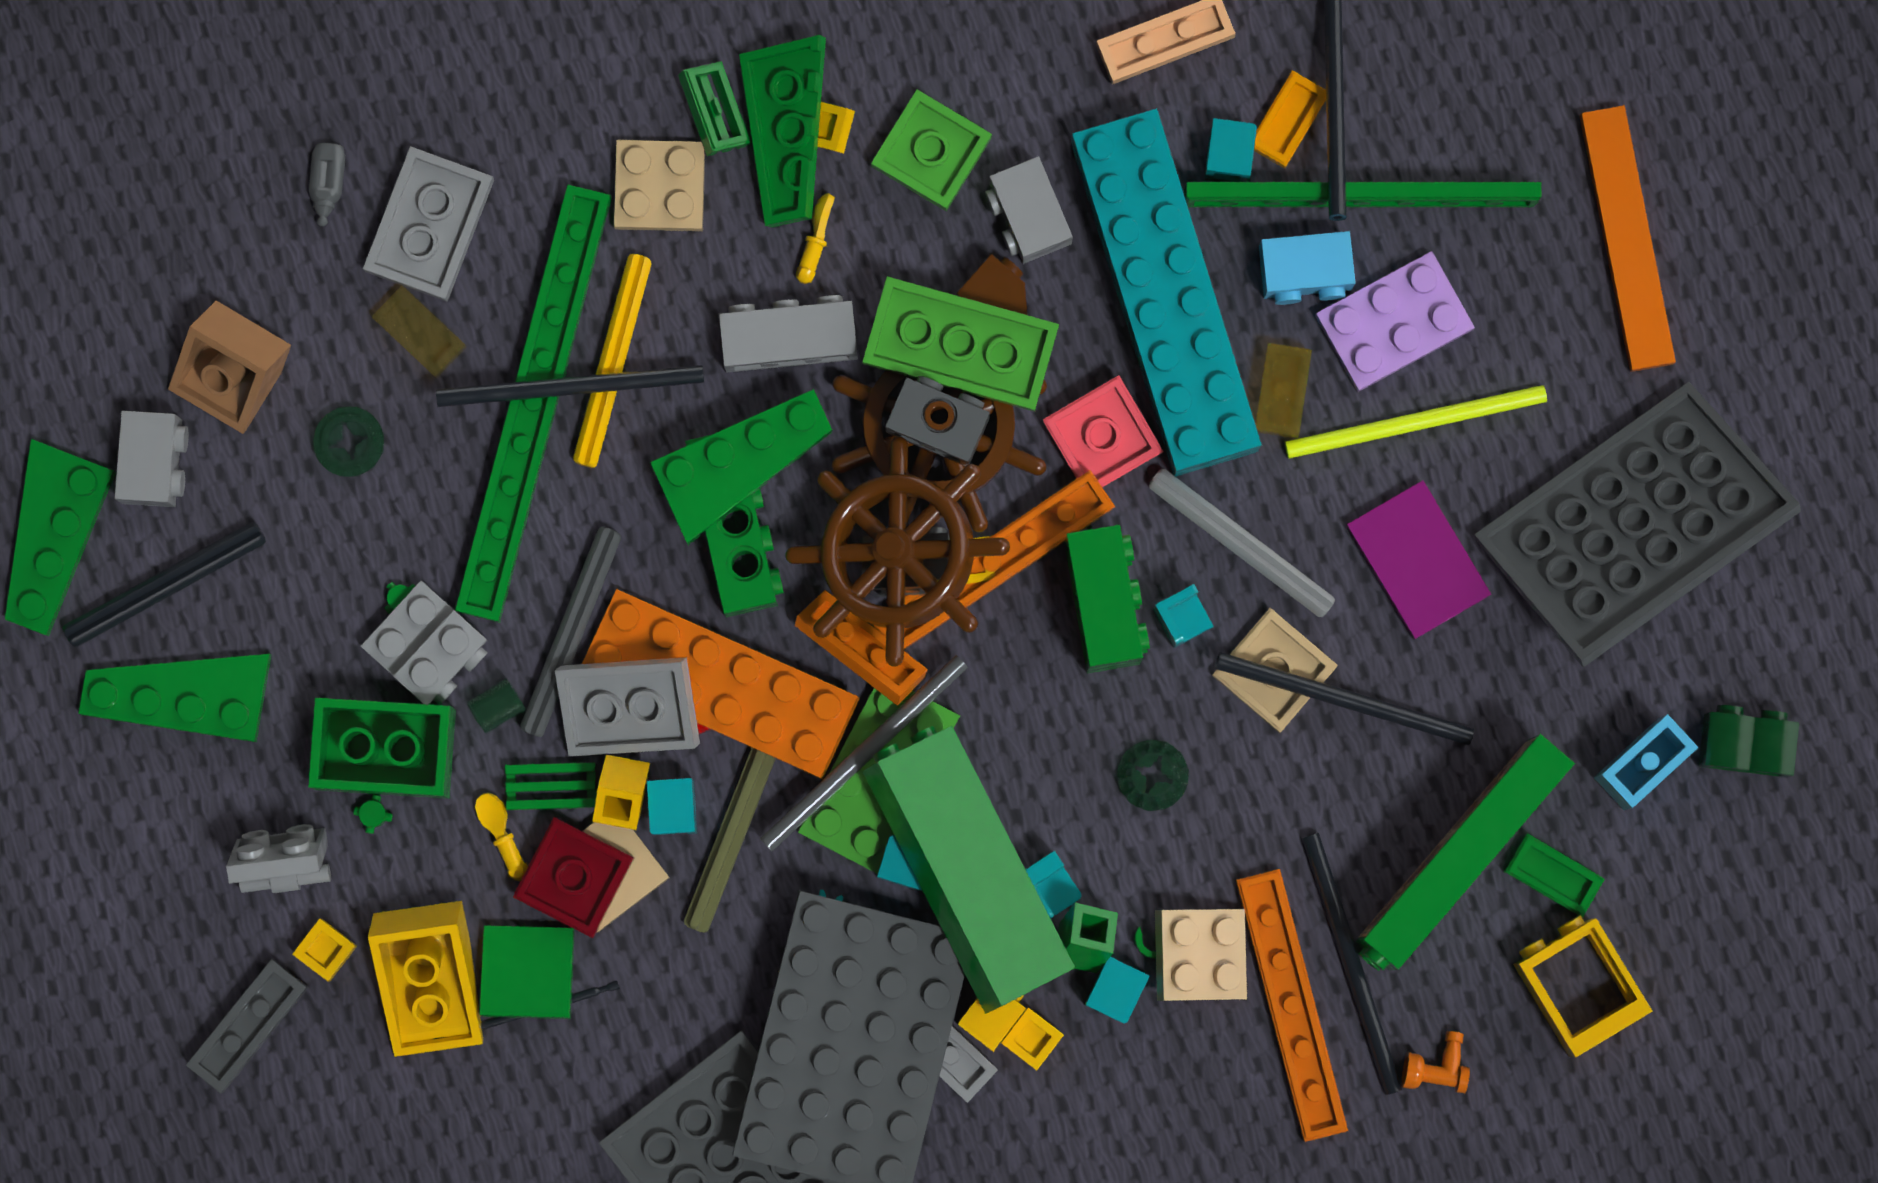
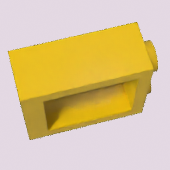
(1605, 1026)

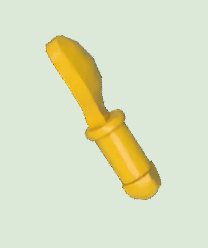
(815, 244)
(493, 817)

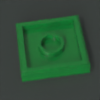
(527, 972)

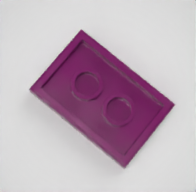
(1418, 560)

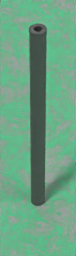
(863, 753)

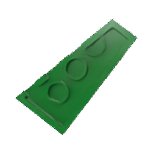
(784, 120)
(728, 466)
(54, 526)
(191, 696)

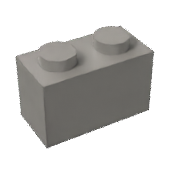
(1029, 211)
(150, 459)

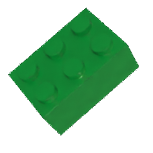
(1106, 598)
(382, 748)

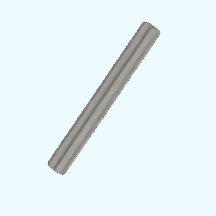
(1241, 543)

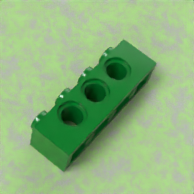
(739, 593)

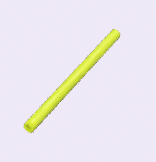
(1415, 421)

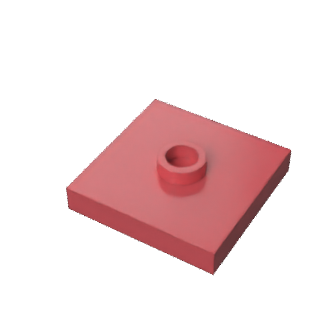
(1103, 433)

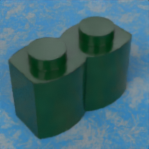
(1749, 743)

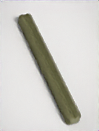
(729, 841)

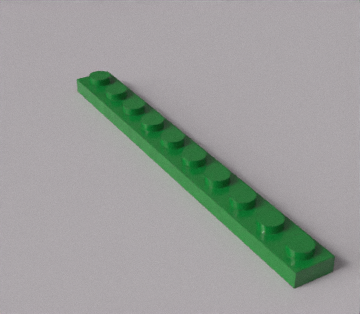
(531, 420)

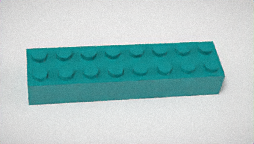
(1165, 292)

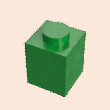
(1088, 936)

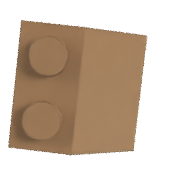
(228, 366)

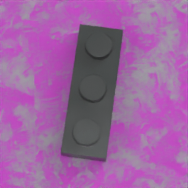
(247, 1026)

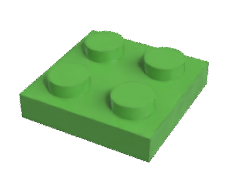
(931, 150)

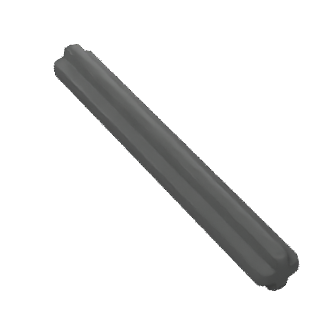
(571, 629)

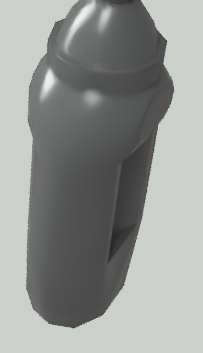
(326, 178)

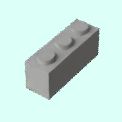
(788, 334)

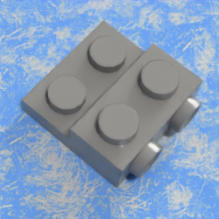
(426, 645)

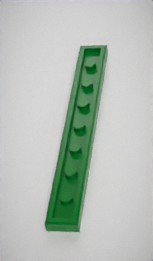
(1364, 194)

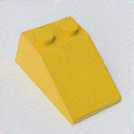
(426, 978)

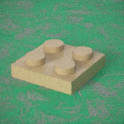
(659, 185)
(1200, 954)

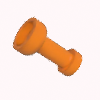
(1449, 1074)

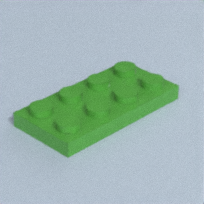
(961, 343)
(852, 817)

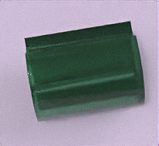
(496, 705)

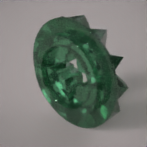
(331, 431)
(1133, 783)

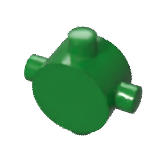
(396, 595)
(373, 814)

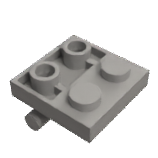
(279, 860)

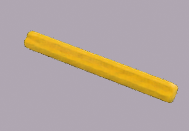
(612, 358)

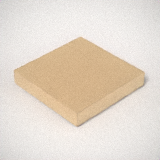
(1282, 647)
(643, 875)

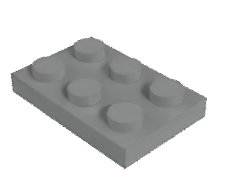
(428, 224)
(627, 706)

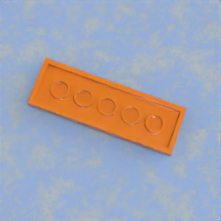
(733, 685)

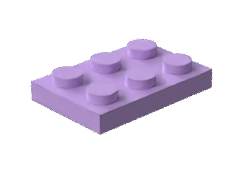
(1394, 321)

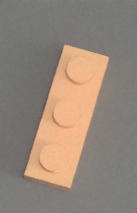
(1165, 39)

